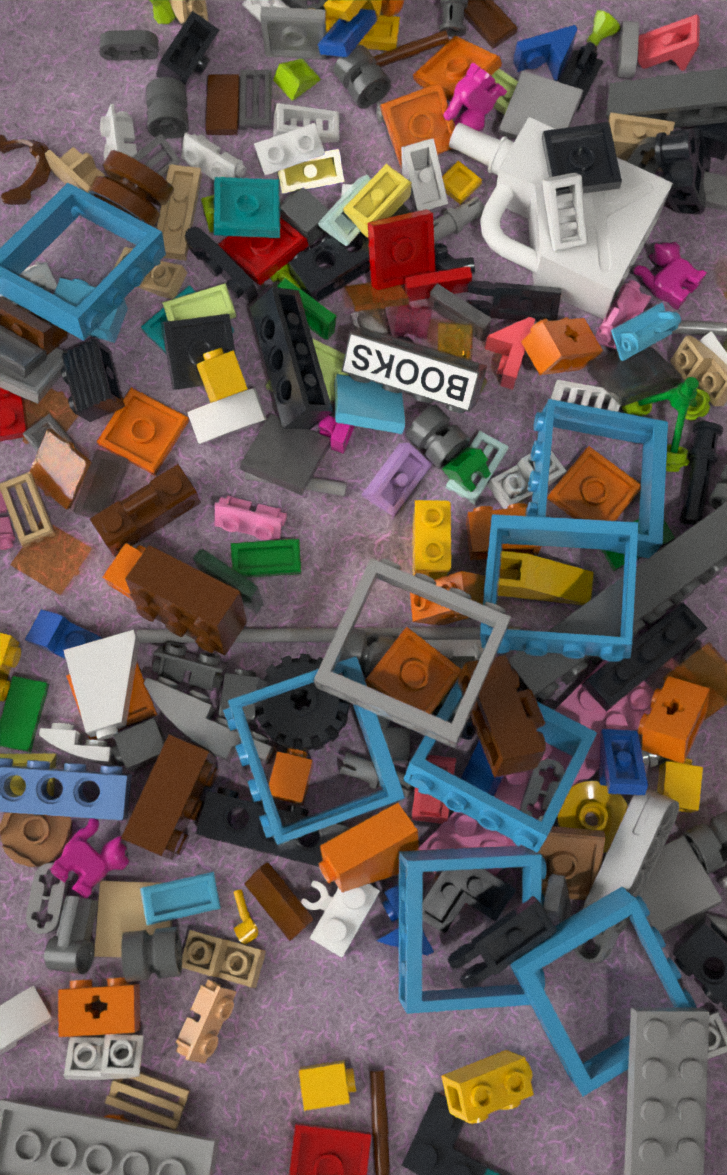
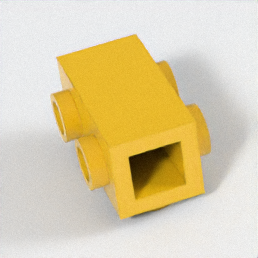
(488, 1086)

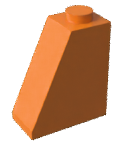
(369, 849)

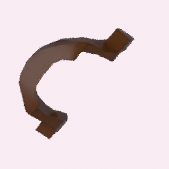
(39, 177)

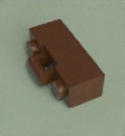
(146, 510)
(506, 719)

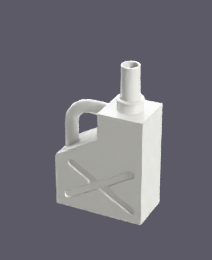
(615, 219)

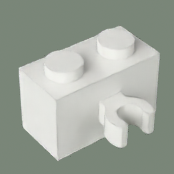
(342, 915)

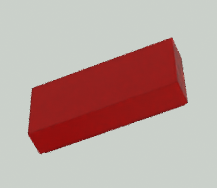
(454, 280)

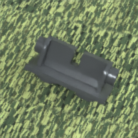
(176, 661)

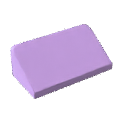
(397, 478)

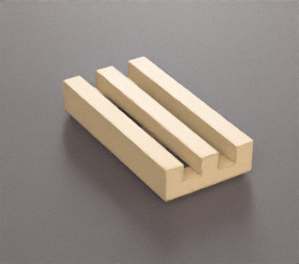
(36, 535)
(177, 1108)

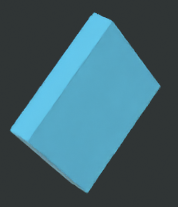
(368, 405)

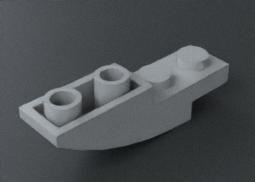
(193, 718)

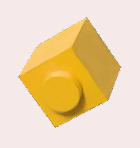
(221, 374)
(681, 784)
(326, 1084)

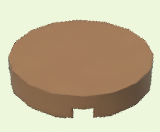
(46, 834)

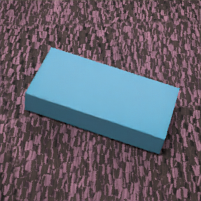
(180, 898)

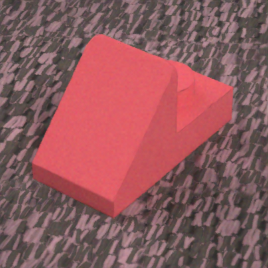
(672, 41)
(508, 343)
(426, 807)

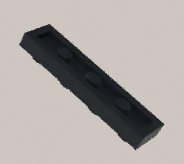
(647, 656)

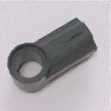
(71, 947)

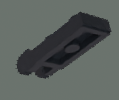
(220, 263)
(516, 300)
(503, 942)

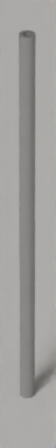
(316, 634)

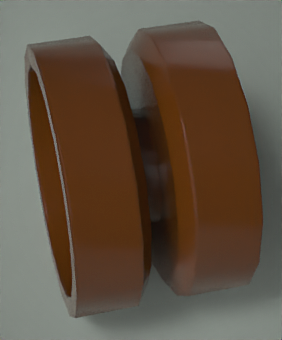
(132, 187)

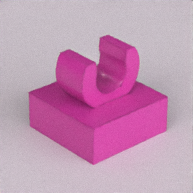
(337, 432)

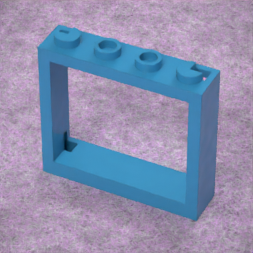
(45, 228)
(614, 425)
(571, 534)
(259, 786)
(486, 809)
(411, 870)
(571, 934)

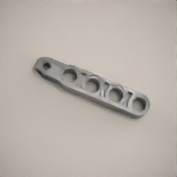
(630, 860)

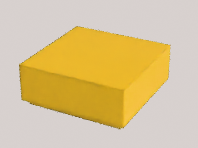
(460, 182)

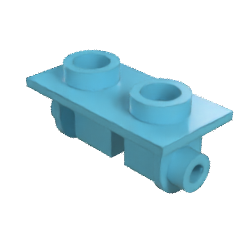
(644, 330)

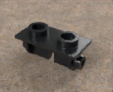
(582, 69)

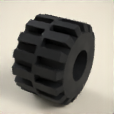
(304, 728)

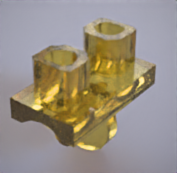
(456, 339)

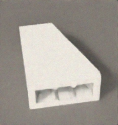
(104, 681)

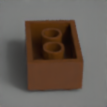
(186, 600)
(171, 798)

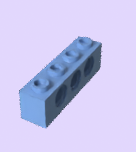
(111, 803)

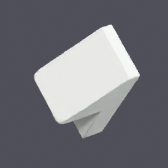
(423, 169)

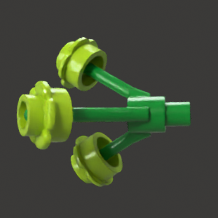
(690, 405)

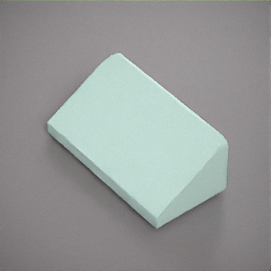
(337, 222)

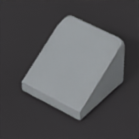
(398, 744)

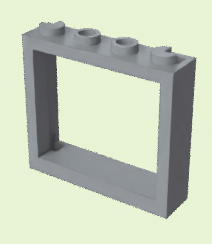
(387, 706)

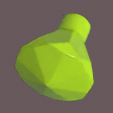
(163, 11)
(603, 27)

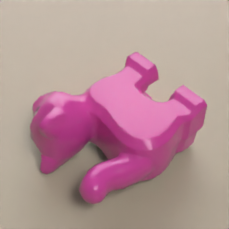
(477, 93)
(676, 274)
(86, 862)

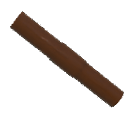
(412, 48)
(379, 1120)

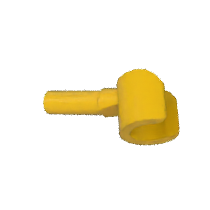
(246, 930)

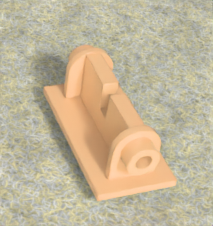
(200, 1038)

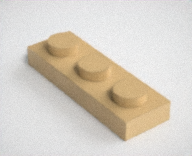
(180, 210)

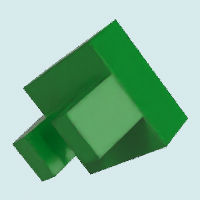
(464, 465)

